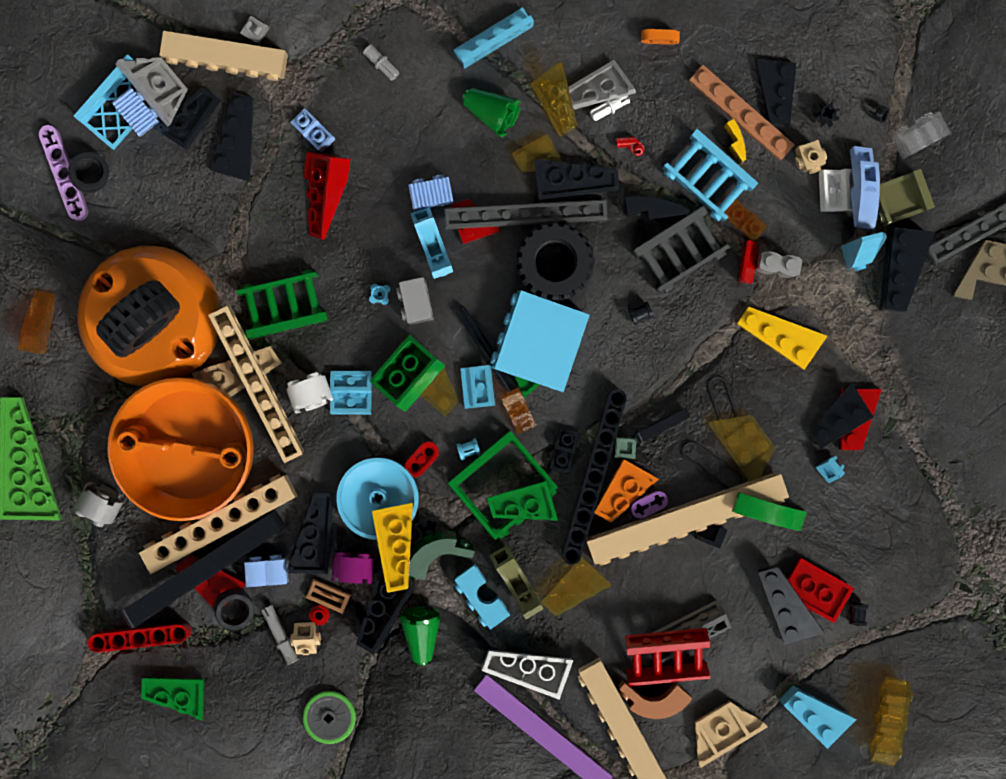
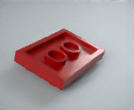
(819, 589)

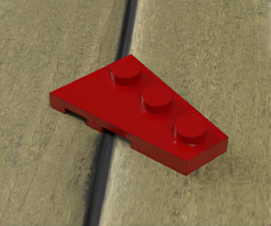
(215, 585)

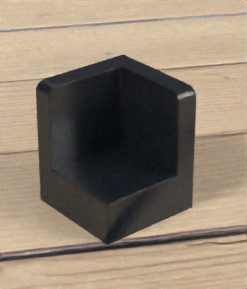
(712, 535)

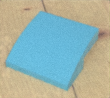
(351, 392)

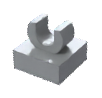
(254, 30)

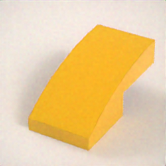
(738, 147)

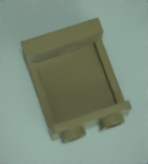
(903, 198)

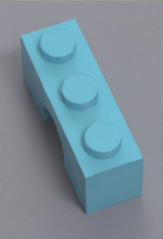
(491, 611)

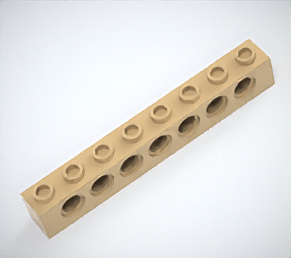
(256, 383)
(155, 560)

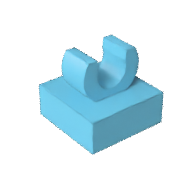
(830, 469)

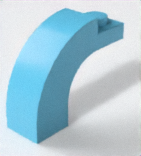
(431, 242)

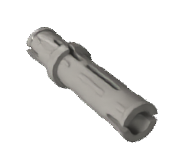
(280, 635)

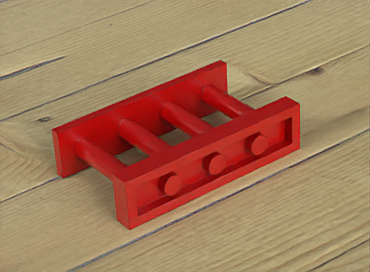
(665, 642)

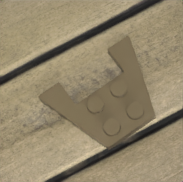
(986, 266)

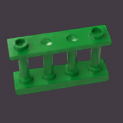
(296, 320)

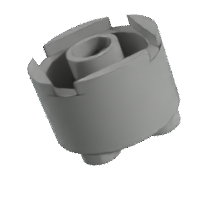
(98, 504)

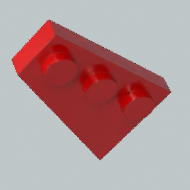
(855, 439)

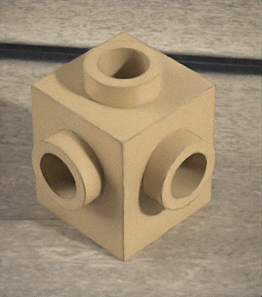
(810, 157)
(305, 638)

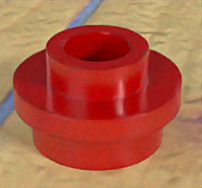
(319, 608)

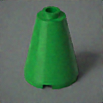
(492, 109)
(420, 631)

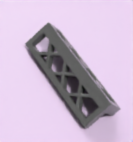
(704, 617)

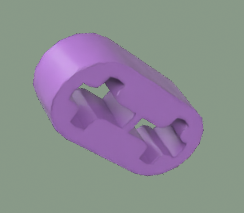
(651, 508)

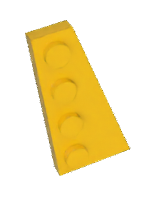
(784, 337)
(393, 535)

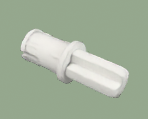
(608, 107)

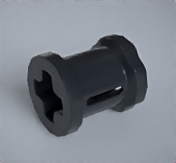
(640, 313)
(858, 614)

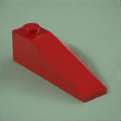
(326, 181)

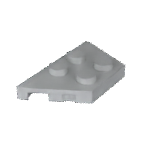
(155, 84)

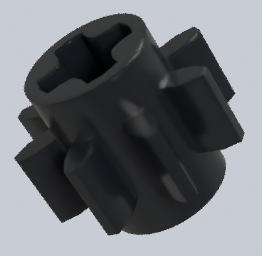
(826, 109)

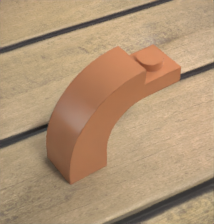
(657, 707)

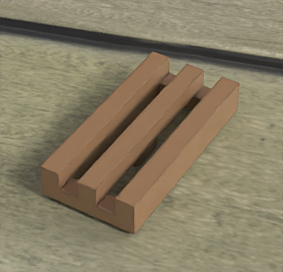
(331, 588)

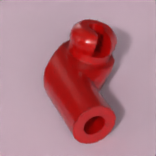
(631, 143)

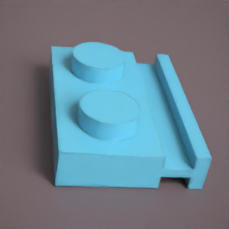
(477, 386)

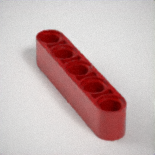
(131, 640)

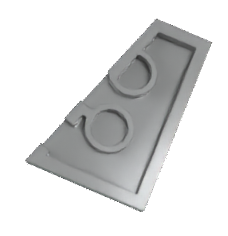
(600, 86)

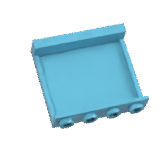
(539, 340)

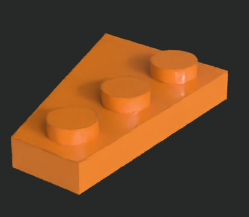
(623, 489)

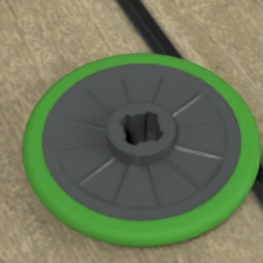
(320, 727)

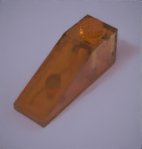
(37, 323)

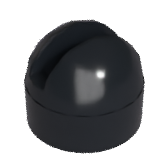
(881, 113)

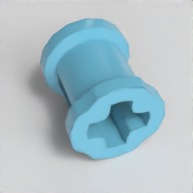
(468, 449)

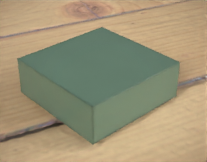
(625, 447)

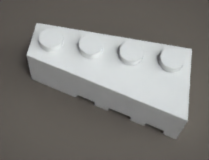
(532, 671)

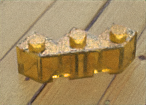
(890, 721)

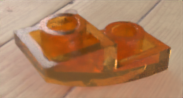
(745, 221)

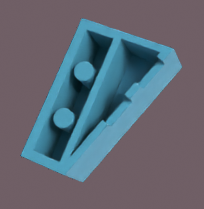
(820, 718)

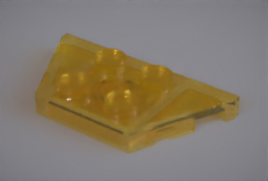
(744, 443)

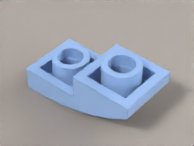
(312, 130)

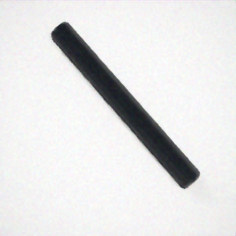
(484, 346)

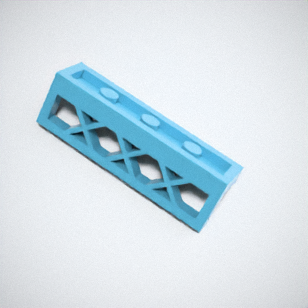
(493, 37)

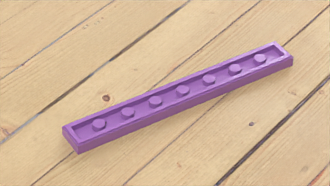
(540, 730)

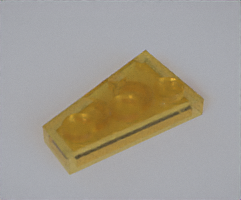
(556, 99)
(576, 586)

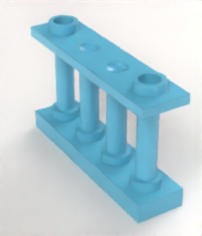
(729, 168)

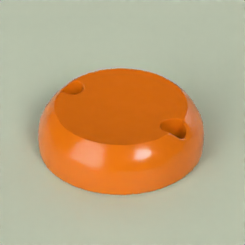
(165, 353)
(181, 448)

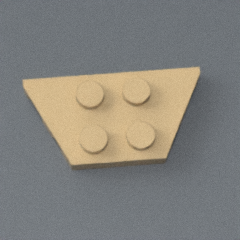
(724, 730)

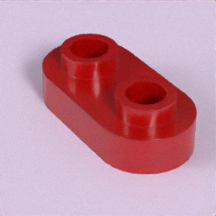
(422, 459)

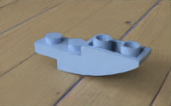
(866, 187)

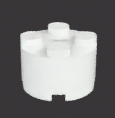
(309, 392)

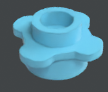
(374, 294)

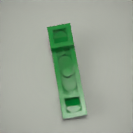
(769, 512)

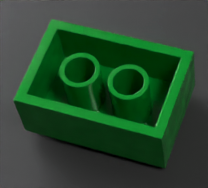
(407, 373)

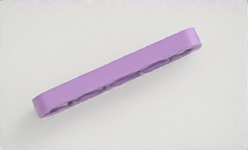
(56, 165)

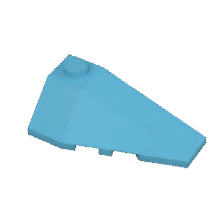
(862, 250)

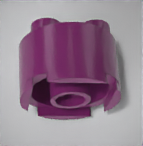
(352, 569)

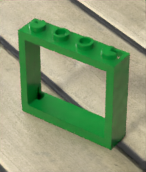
(502, 530)

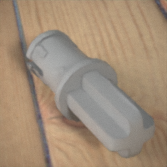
(381, 62)

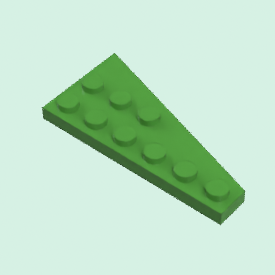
(23, 475)

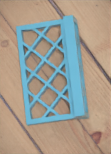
(97, 101)

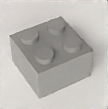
(415, 300)

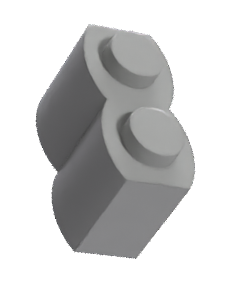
(785, 266)

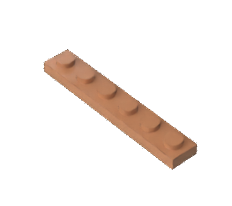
(742, 112)

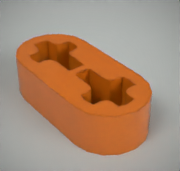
(660, 36)

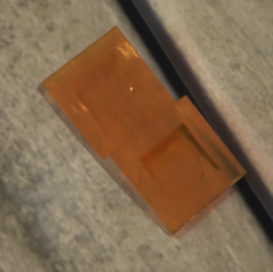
(518, 411)

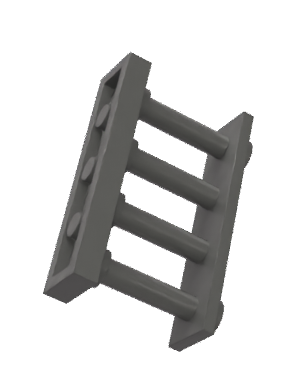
(680, 230)

